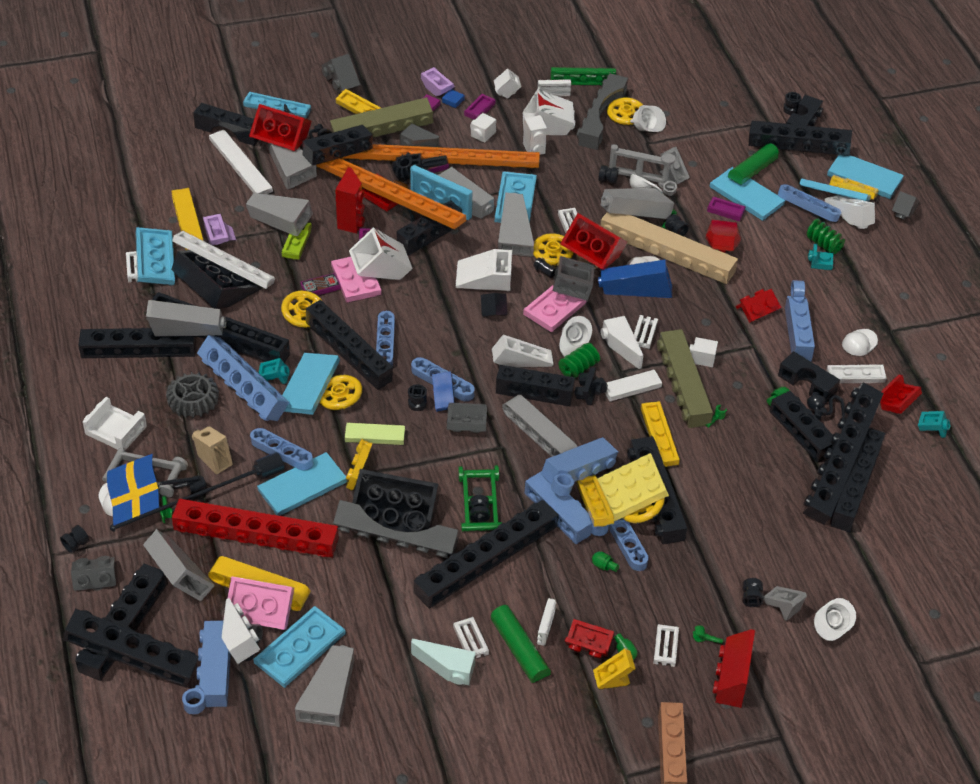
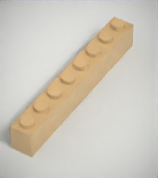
(671, 246)

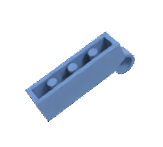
(799, 321)
(577, 464)
(572, 516)
(212, 672)

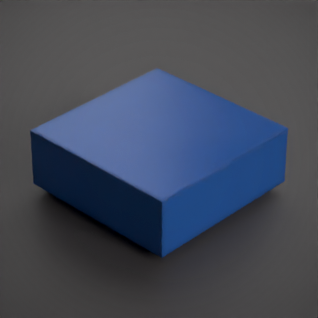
(453, 98)

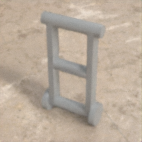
(666, 160)
(177, 465)

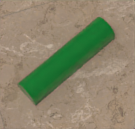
(581, 76)
(754, 164)
(519, 643)

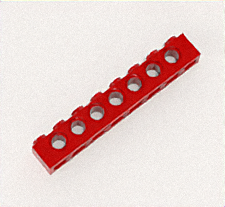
(255, 528)

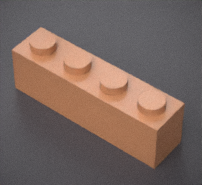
(672, 743)

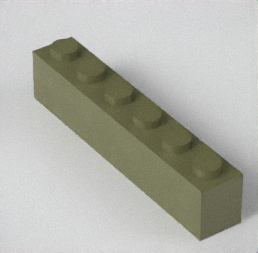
(388, 119)
(685, 378)

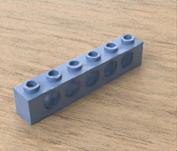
(243, 378)

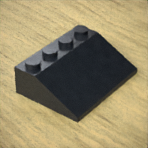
(211, 281)
(391, 498)

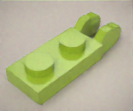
(295, 244)

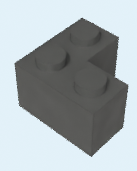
(342, 73)

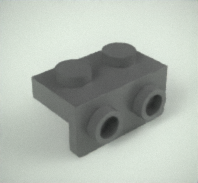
(467, 417)
(93, 573)

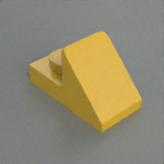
(615, 670)

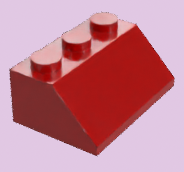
(279, 127)
(349, 202)
(593, 242)
(734, 668)

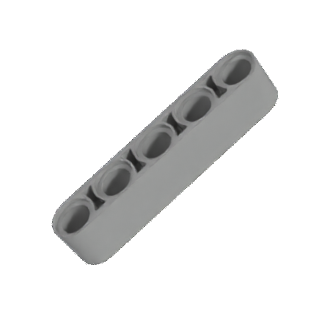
(537, 426)

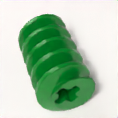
(825, 237)
(579, 360)

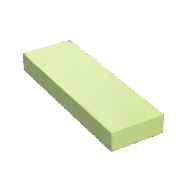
(375, 433)

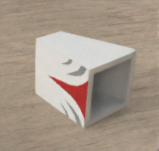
(554, 110)
(380, 256)

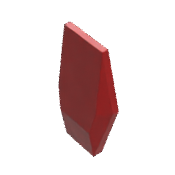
(723, 235)

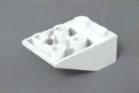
(485, 271)

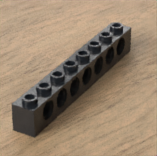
(244, 337)
(821, 509)
(485, 553)

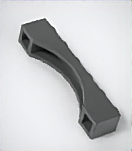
(592, 129)
(436, 539)

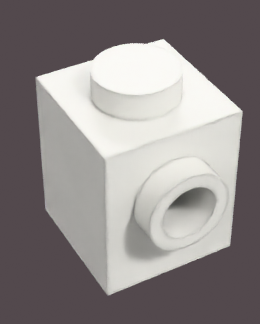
(507, 84)
(483, 127)
(704, 351)

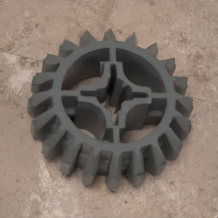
(193, 399)

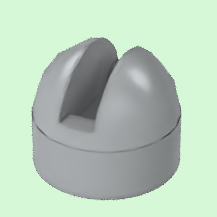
(669, 188)

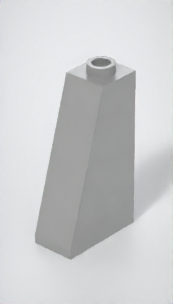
(291, 165)
(481, 201)
(637, 202)
(280, 212)
(515, 227)
(184, 320)
(178, 566)
(327, 691)

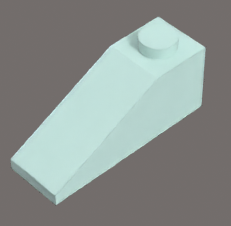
(449, 662)

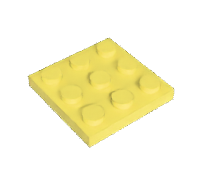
(633, 486)

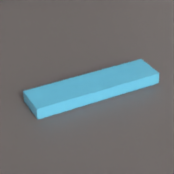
(254, 99)
(835, 190)

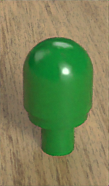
(776, 393)
(604, 561)
(625, 644)

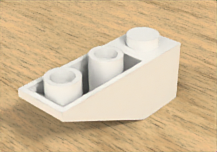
(236, 633)

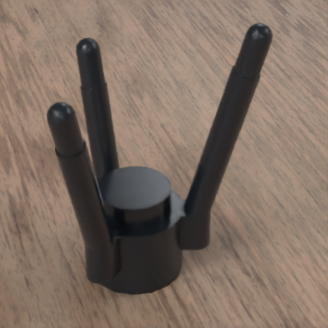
(193, 484)

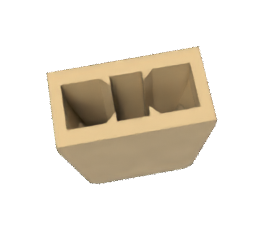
(212, 449)

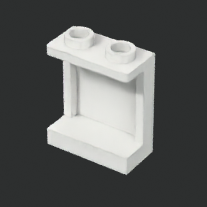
(113, 425)

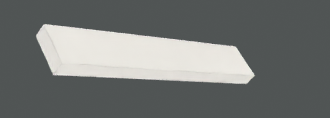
(240, 163)
(224, 259)

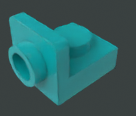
(820, 260)
(274, 369)
(934, 421)

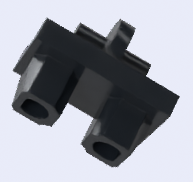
(592, 386)

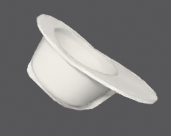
(649, 119)
(575, 334)
(835, 619)

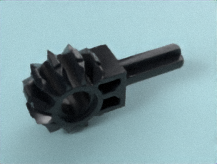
(402, 165)

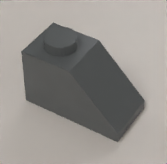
(418, 136)
(905, 205)

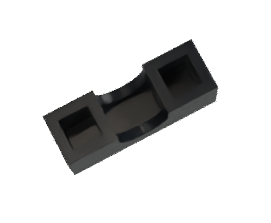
(808, 112)
(799, 368)

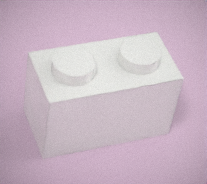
(534, 134)

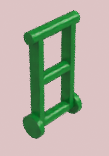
(494, 475)

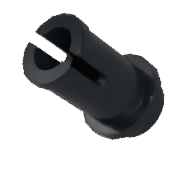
(543, 266)

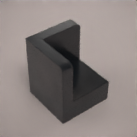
(494, 304)

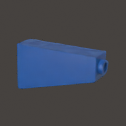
(639, 279)

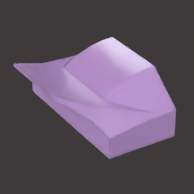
(436, 82)
(217, 230)

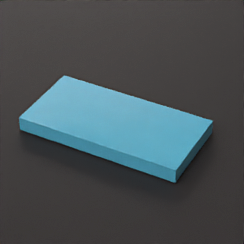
(866, 173)
(519, 184)
(441, 189)
(751, 194)
(154, 256)
(309, 382)
(302, 486)
(299, 646)

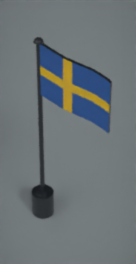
(136, 494)

